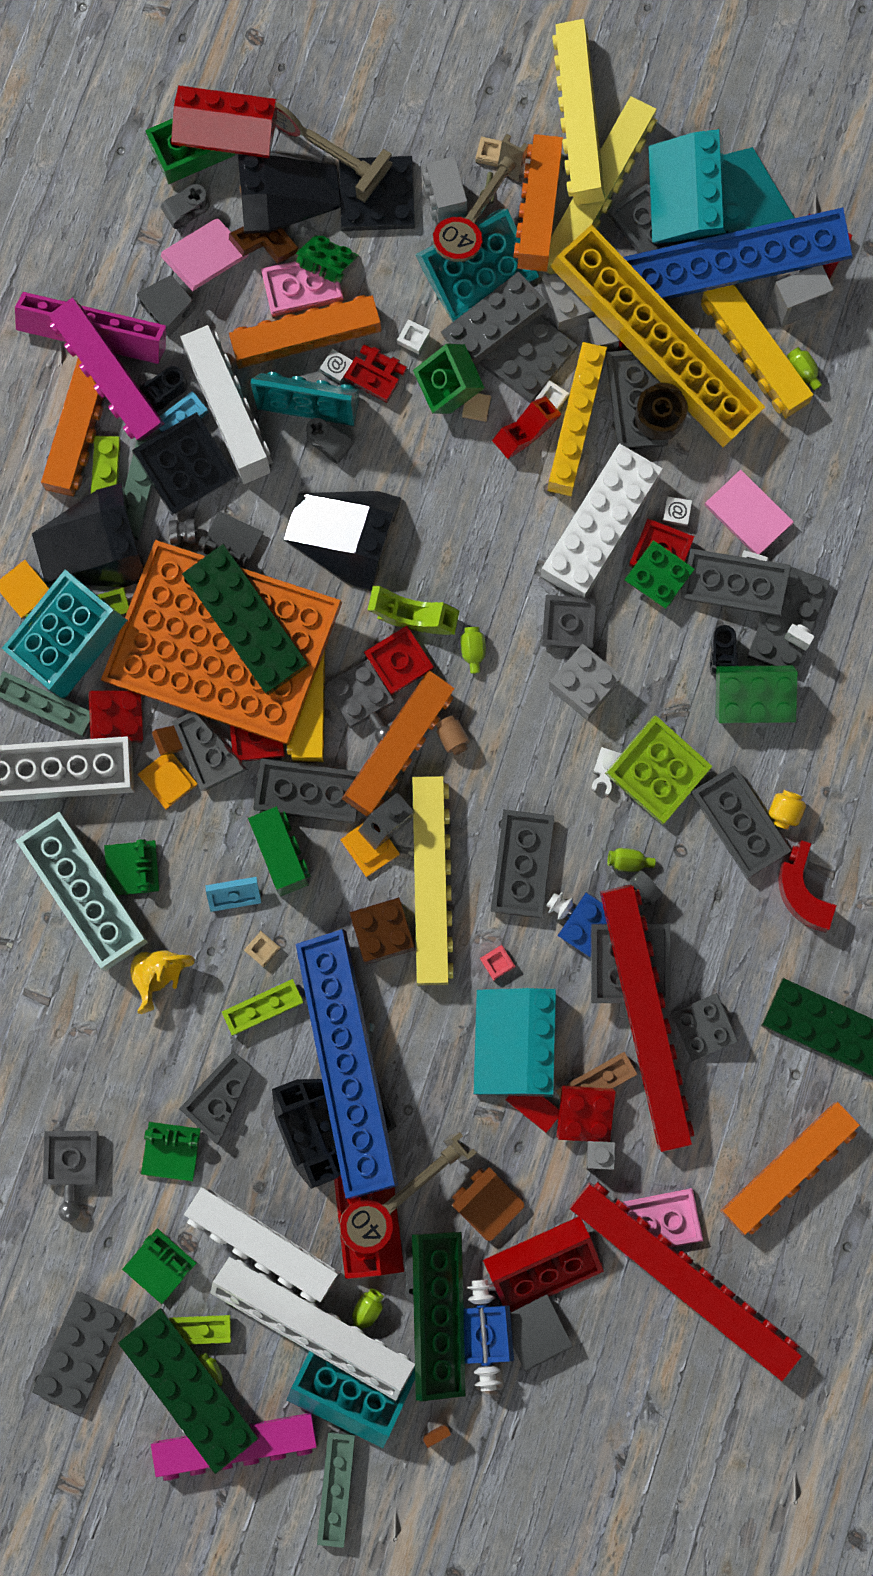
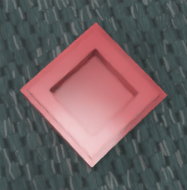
(497, 962)

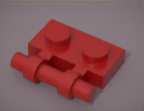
(372, 379)

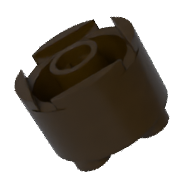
(664, 425)

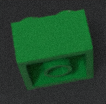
(448, 378)

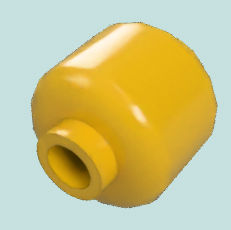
(787, 809)

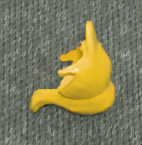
(154, 971)

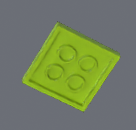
(658, 769)

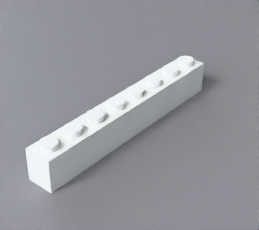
(312, 1328)

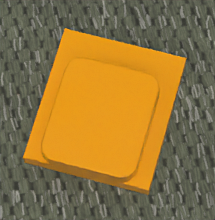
(22, 588)
(167, 779)
(365, 855)

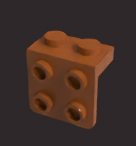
(487, 1203)

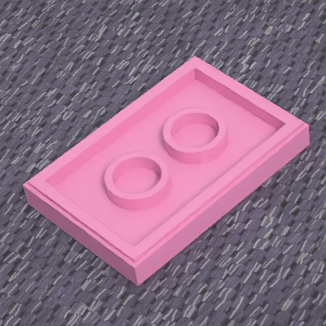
(202, 254)
(296, 289)
(748, 513)
(670, 1214)

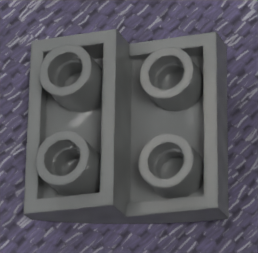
(537, 1333)

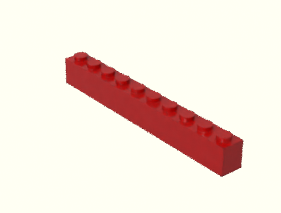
(646, 1018)
(686, 1281)

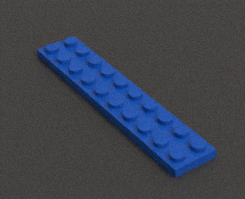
(745, 255)
(346, 1065)

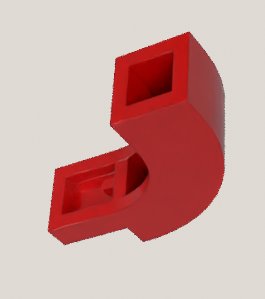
(796, 897)

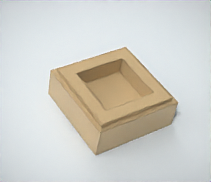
(488, 151)
(477, 407)
(262, 949)

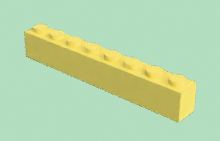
(579, 112)
(616, 159)
(430, 881)

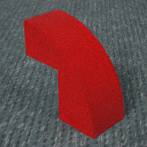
(529, 427)

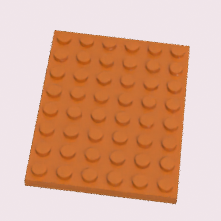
(183, 658)

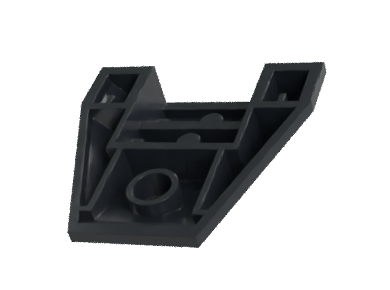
(285, 191)
(343, 532)
(92, 542)
(307, 1129)

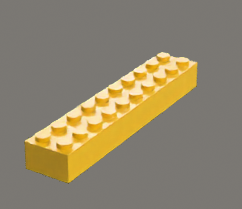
(656, 334)

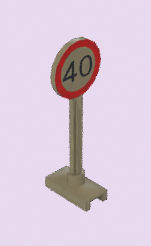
(370, 174)
(460, 237)
(368, 1224)

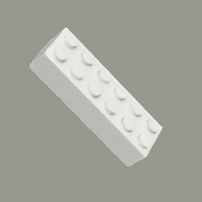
(227, 403)
(601, 522)
(66, 769)
(261, 1243)

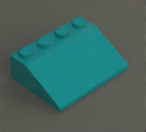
(687, 187)
(751, 193)
(468, 282)
(305, 398)
(65, 634)
(515, 1042)
(346, 1400)

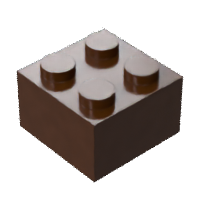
(382, 931)

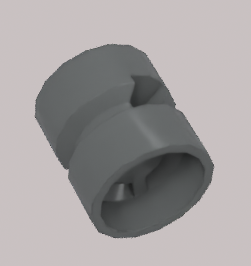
(648, 889)

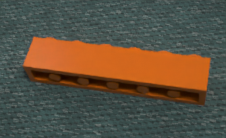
(539, 203)
(305, 331)
(73, 435)
(398, 744)
(790, 1168)

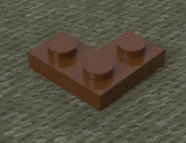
(276, 243)

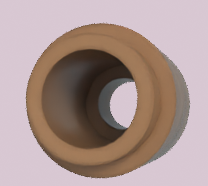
(452, 735)

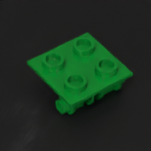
(328, 255)
(659, 574)
(132, 867)
(170, 1151)
(159, 1266)

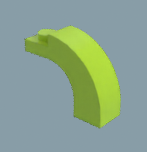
(417, 615)

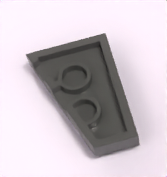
(206, 752)
(217, 1097)

